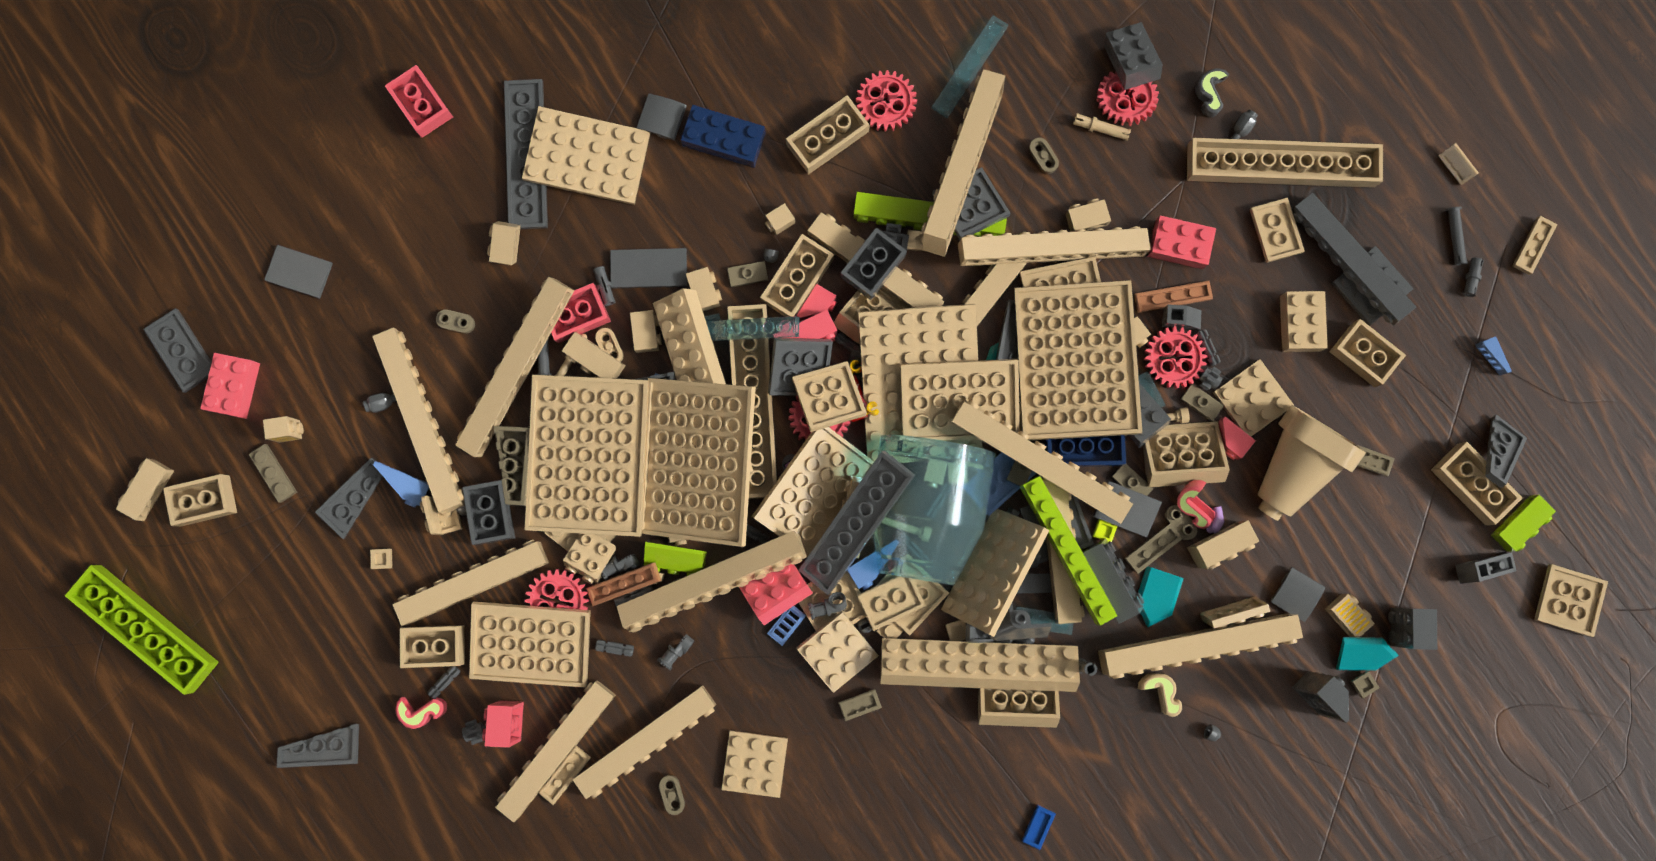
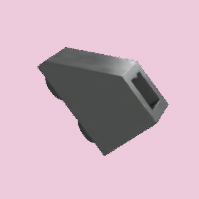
(1181, 317)

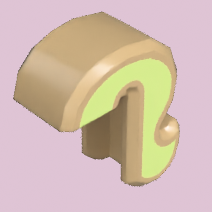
(1166, 692)

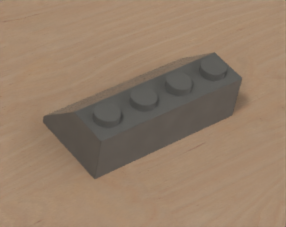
(1325, 695)

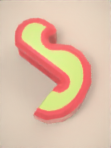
(1193, 506)
(419, 718)

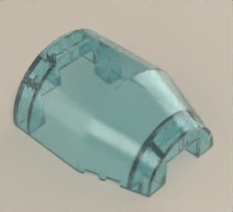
(939, 512)

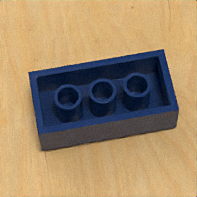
(723, 136)
(1090, 451)

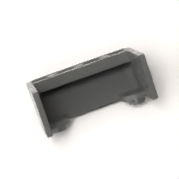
(1018, 622)

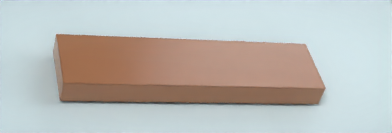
(1174, 295)
(623, 584)

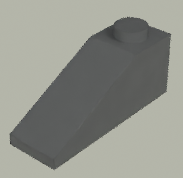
(1485, 568)

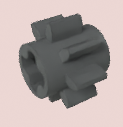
(1210, 378)
(473, 731)

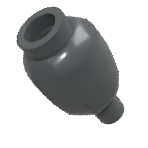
(1244, 124)
(379, 402)

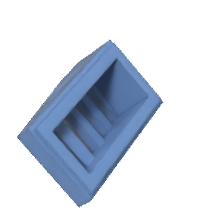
(1494, 355)
(796, 611)

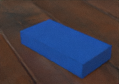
(1038, 827)

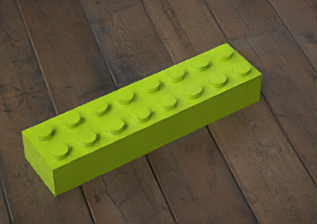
(142, 629)

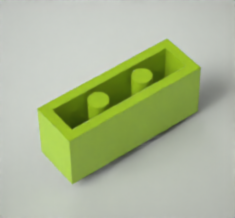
(1523, 523)

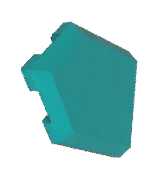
(1159, 595)
(1364, 654)

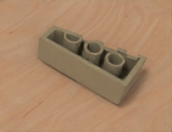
(513, 454)

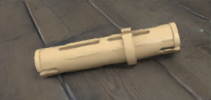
(1101, 126)

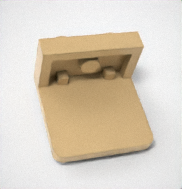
(437, 522)
(589, 557)

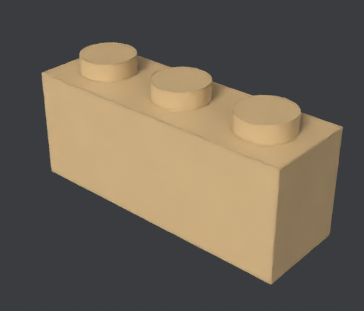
(592, 357)
(144, 489)

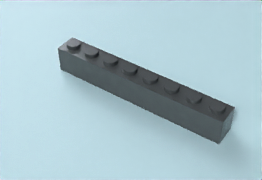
(1353, 259)

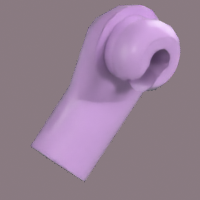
(1218, 521)

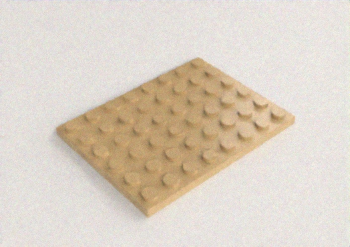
(909, 338)
(1078, 360)
(586, 455)
(698, 460)

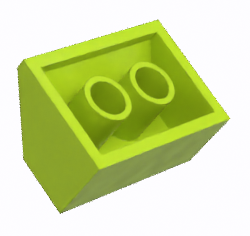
(674, 558)

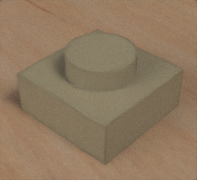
(1364, 684)

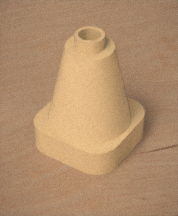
(1304, 463)

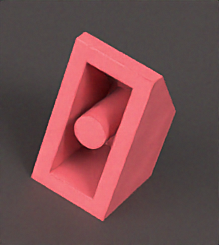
(817, 302)
(1234, 439)

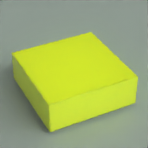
(1104, 530)

